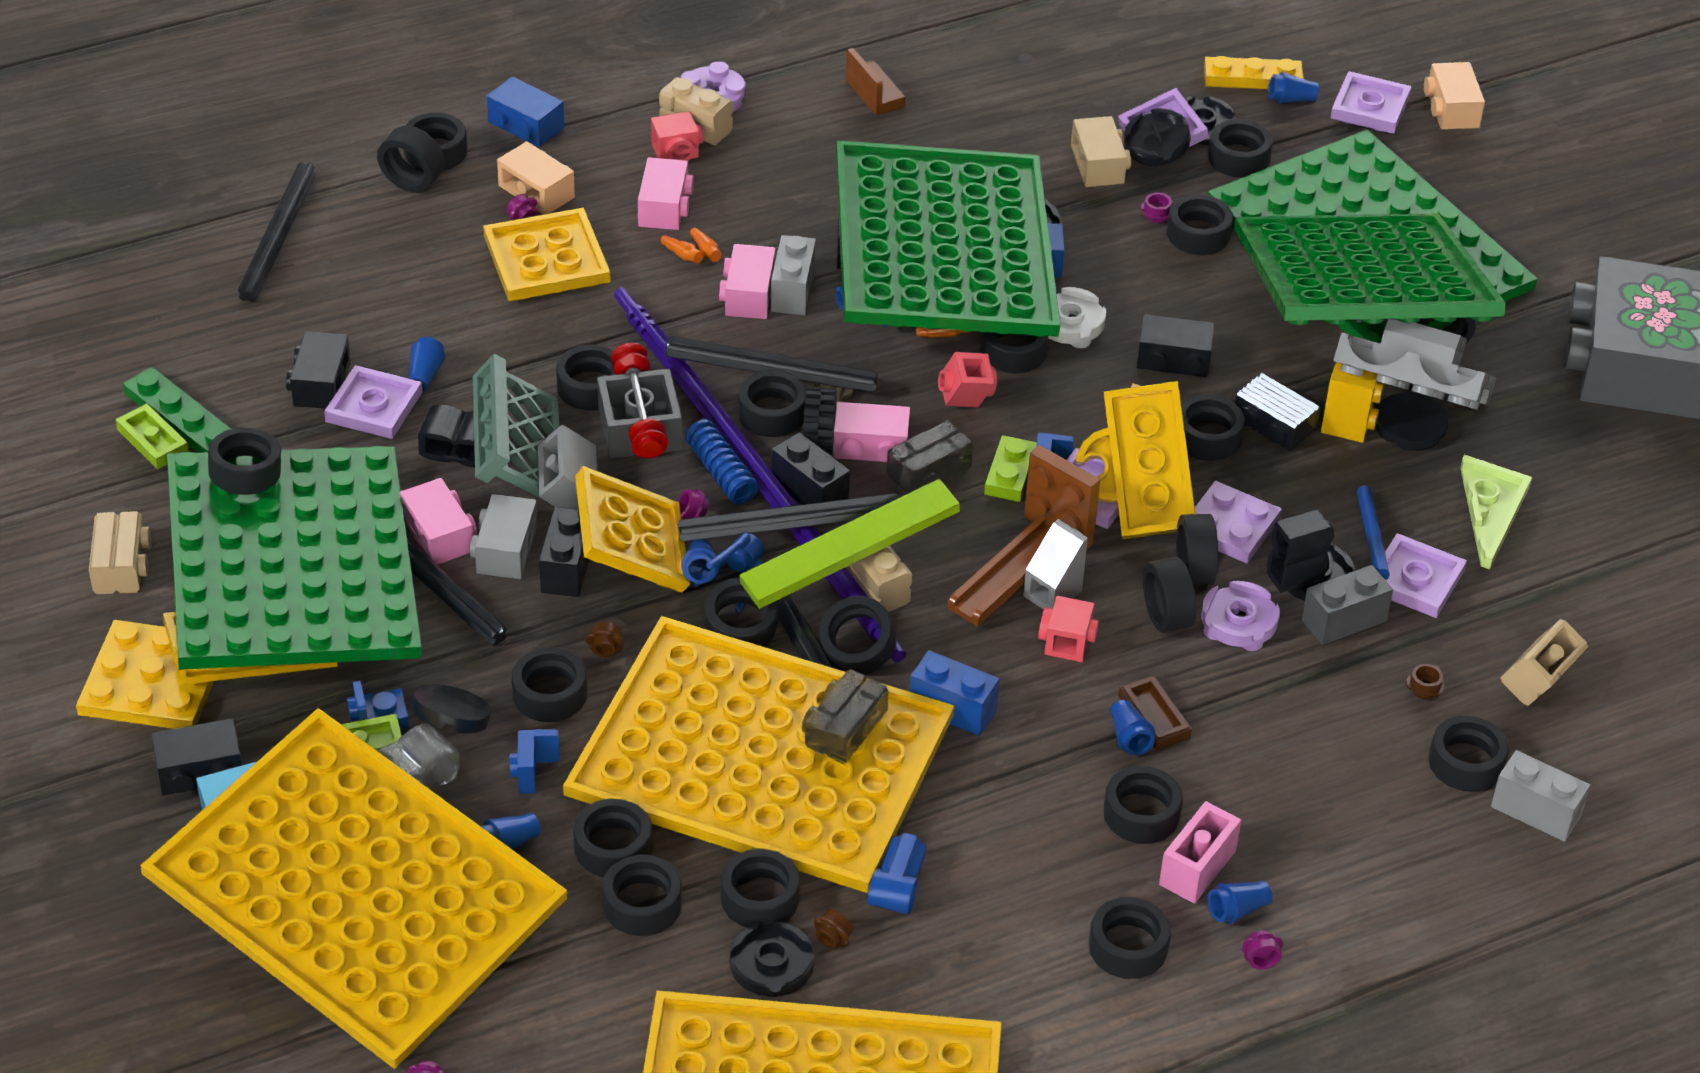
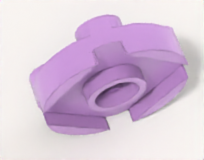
(720, 79)
(1237, 631)

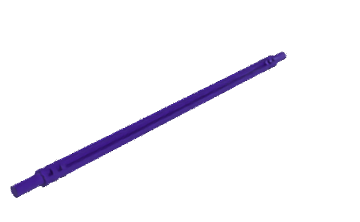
(709, 409)

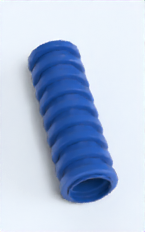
(721, 462)

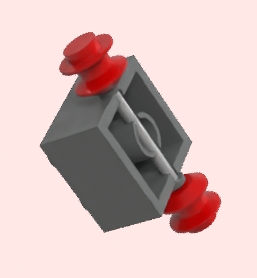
(638, 406)

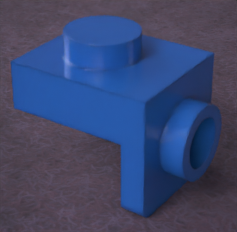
(533, 748)

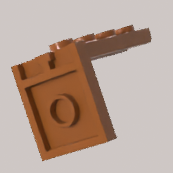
(1053, 492)

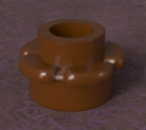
(605, 639)
(1426, 681)
(833, 929)

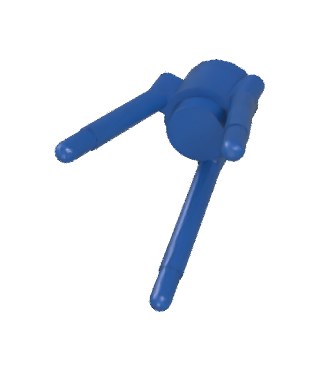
(740, 556)

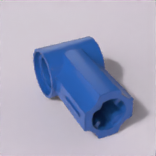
(897, 882)

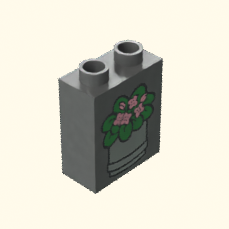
(1637, 337)

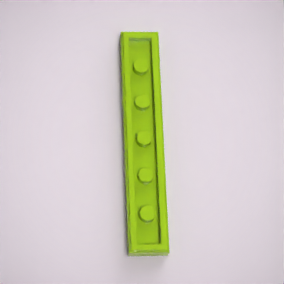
(849, 543)

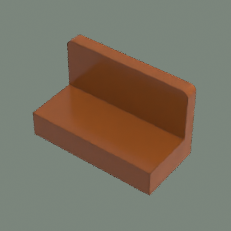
(872, 84)

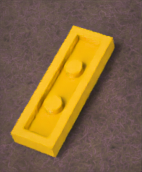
(1246, 72)

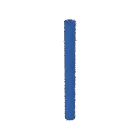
(1372, 531)

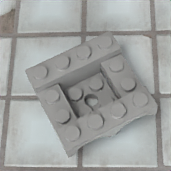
(1419, 357)

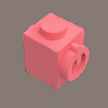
(676, 136)
(967, 379)
(1068, 628)

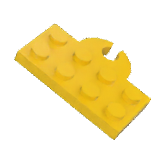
(1143, 459)

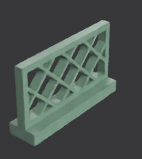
(494, 425)

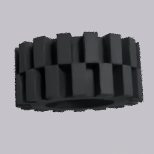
(820, 417)

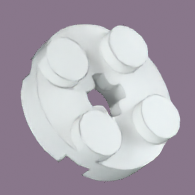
(1088, 320)

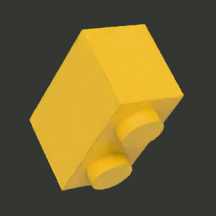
(1351, 403)

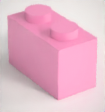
(664, 193)
(748, 281)
(868, 430)
(438, 520)
(1200, 852)

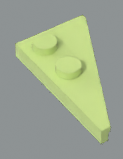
(1493, 503)

